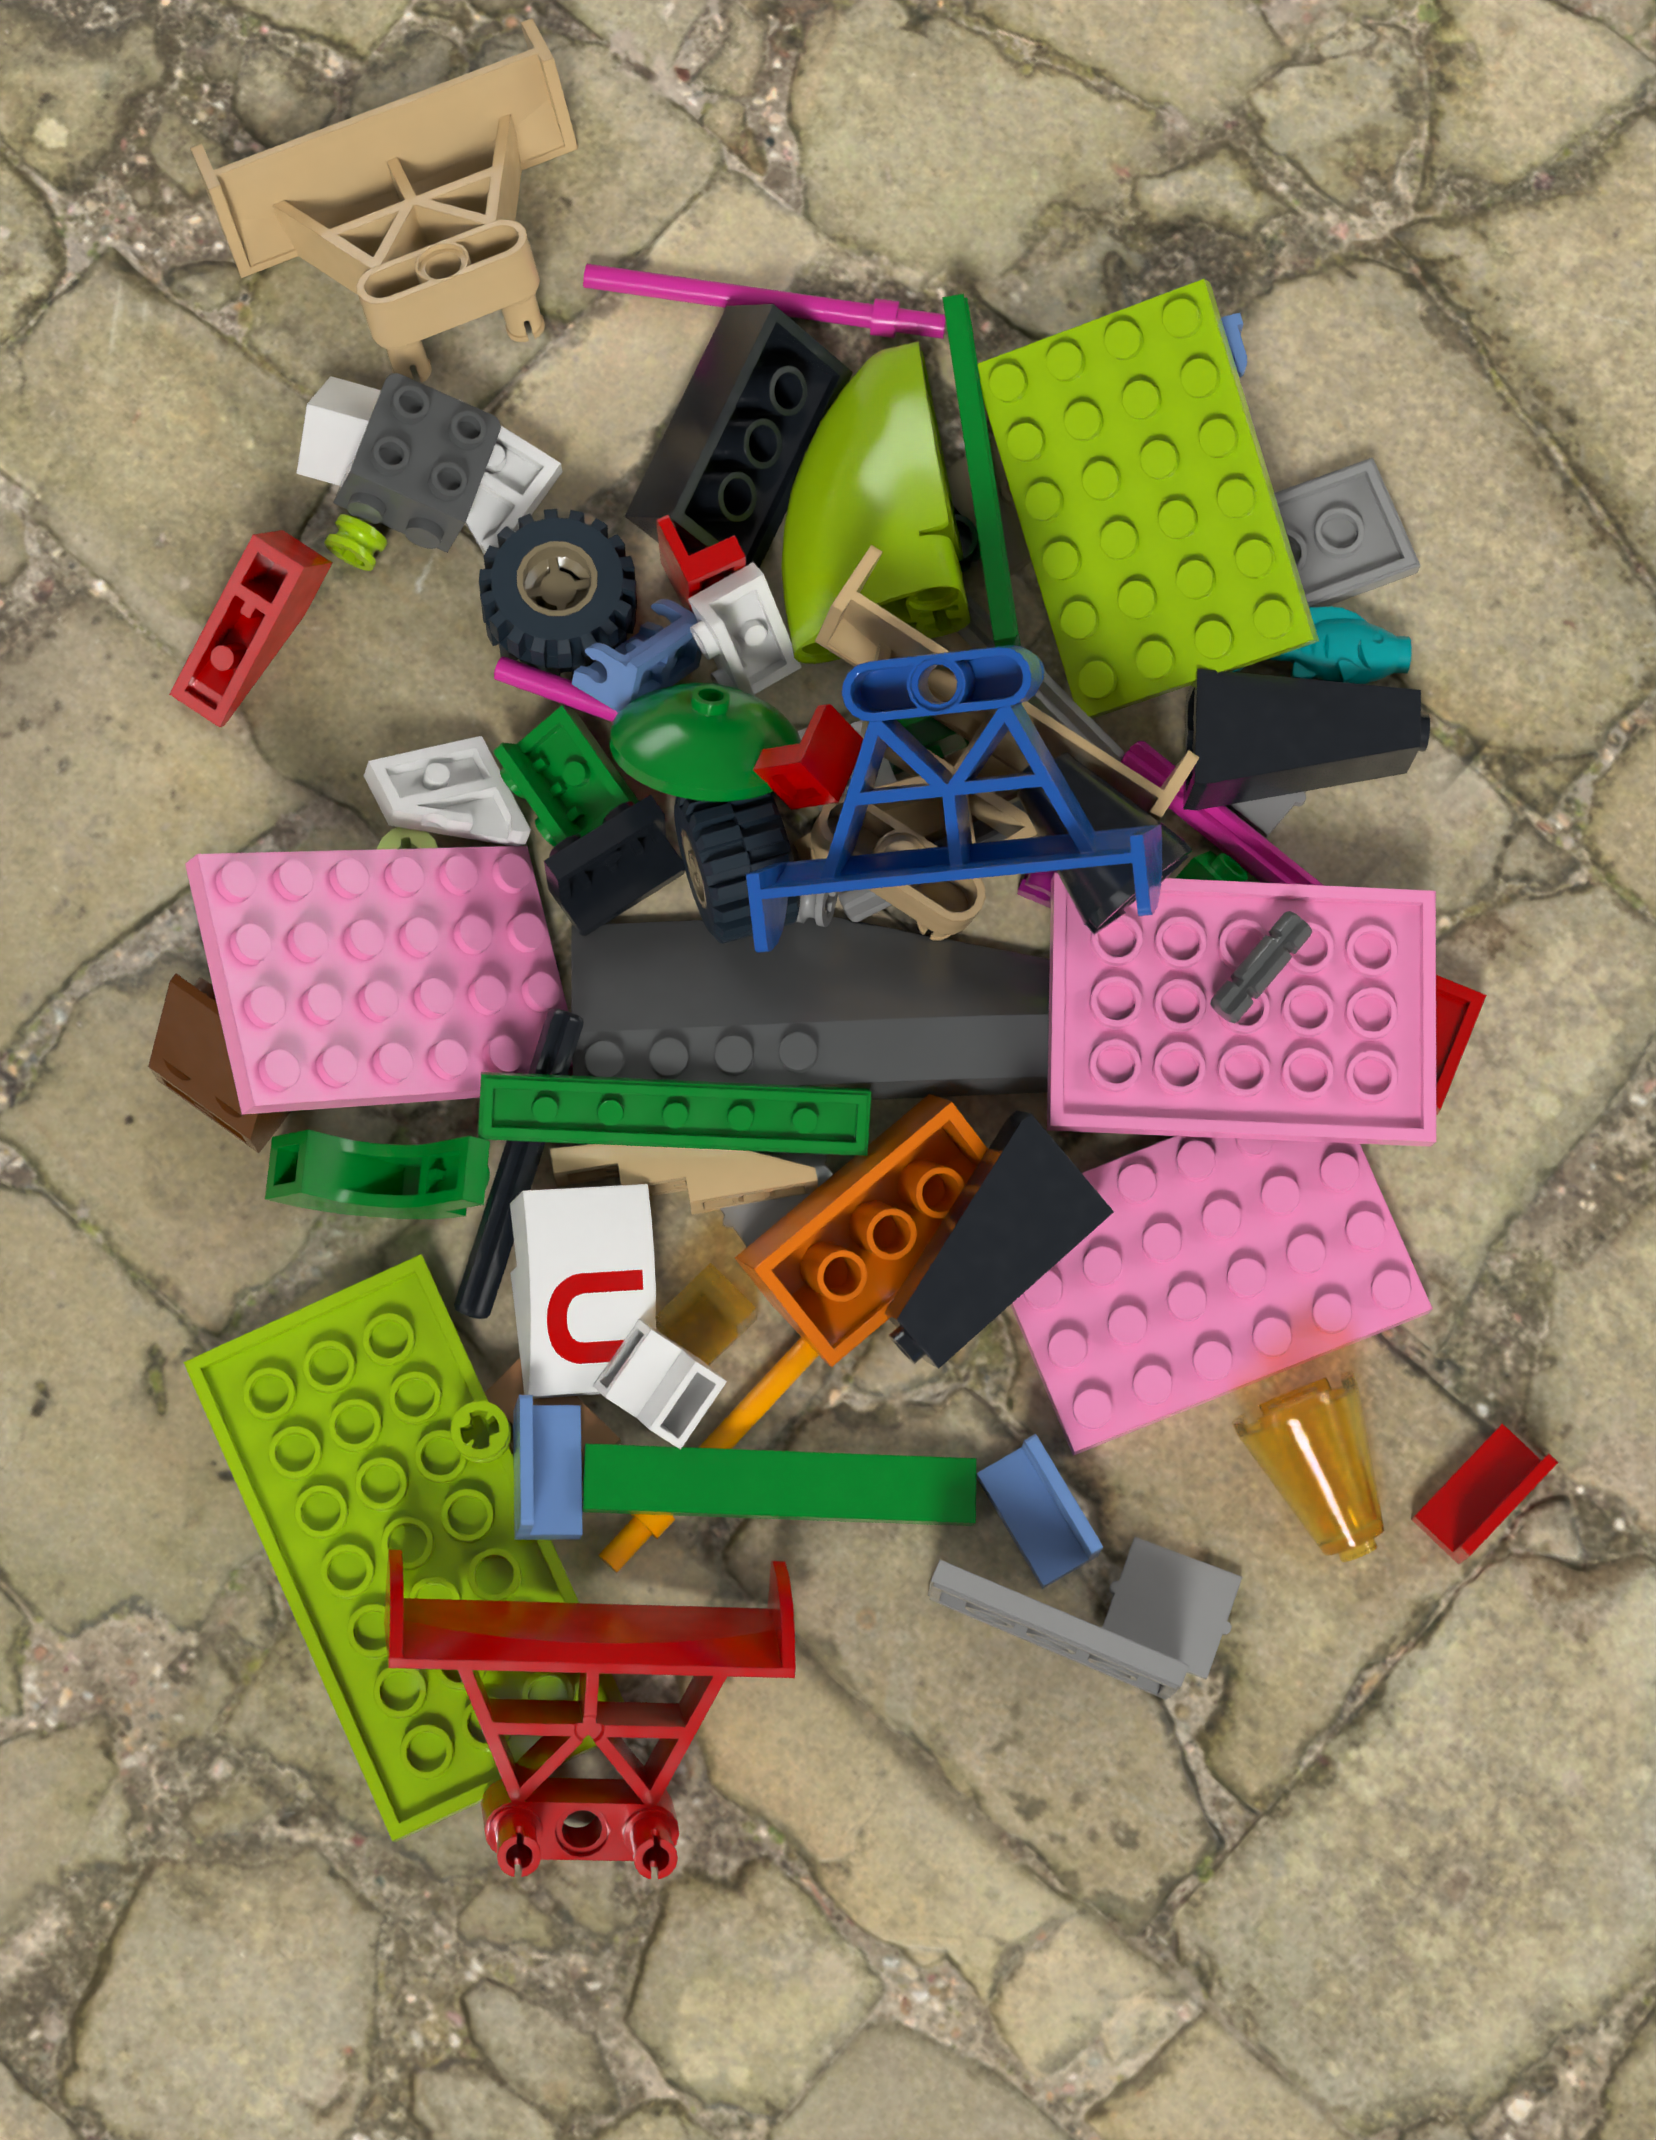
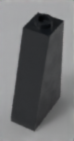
(1294, 735)
(997, 1240)

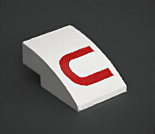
(579, 1282)

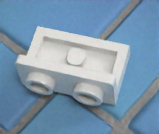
(743, 632)

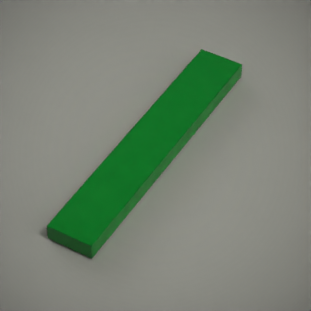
(981, 471)
(674, 1113)
(779, 1485)

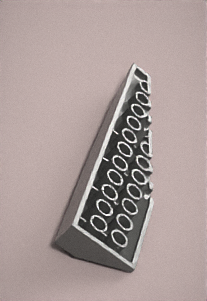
(815, 1011)

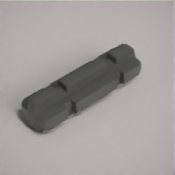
(1261, 967)

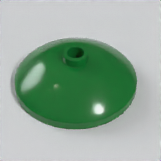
(699, 741)

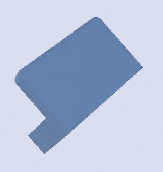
(547, 1471)
(1040, 1512)

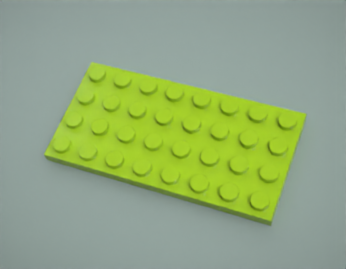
(348, 1453)

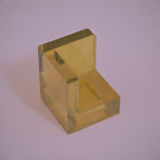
(707, 1315)

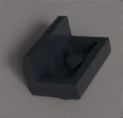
(612, 865)

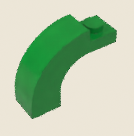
(376, 1178)

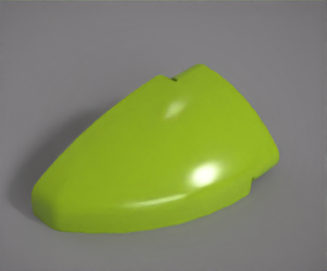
(880, 482)

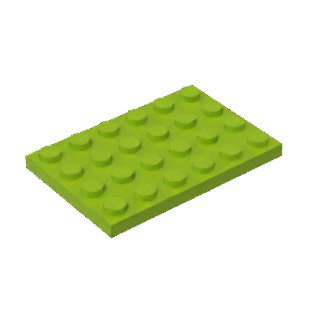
(1145, 501)

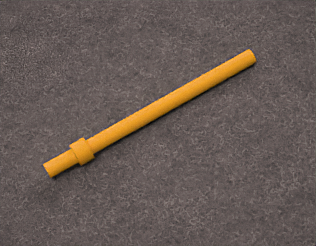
(725, 1436)

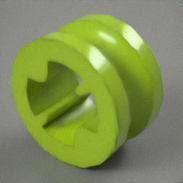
(355, 542)
(463, 1422)

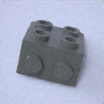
(419, 463)

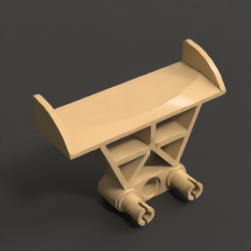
(410, 202)
(865, 633)

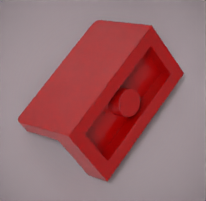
(700, 570)
(1482, 1494)

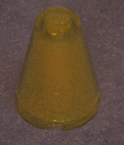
(1320, 1463)

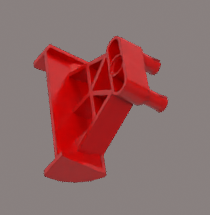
(633, 1814)

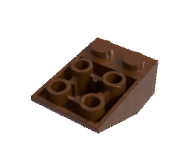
(195, 1062)

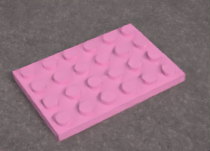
(374, 971)
(1321, 1056)
(1213, 1279)

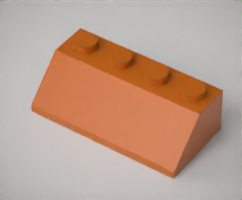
(861, 1232)

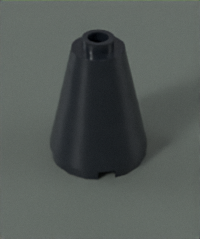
(1107, 890)

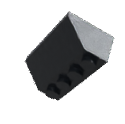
(740, 433)

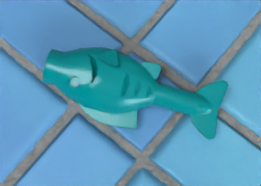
(1348, 650)

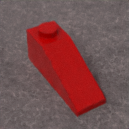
(250, 623)

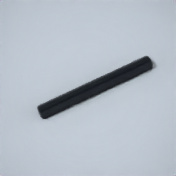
(513, 1176)

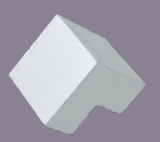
(334, 429)
(660, 1384)

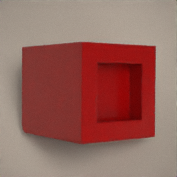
(817, 766)

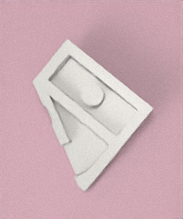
(510, 488)
(448, 792)

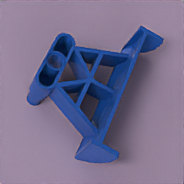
(900, 690)

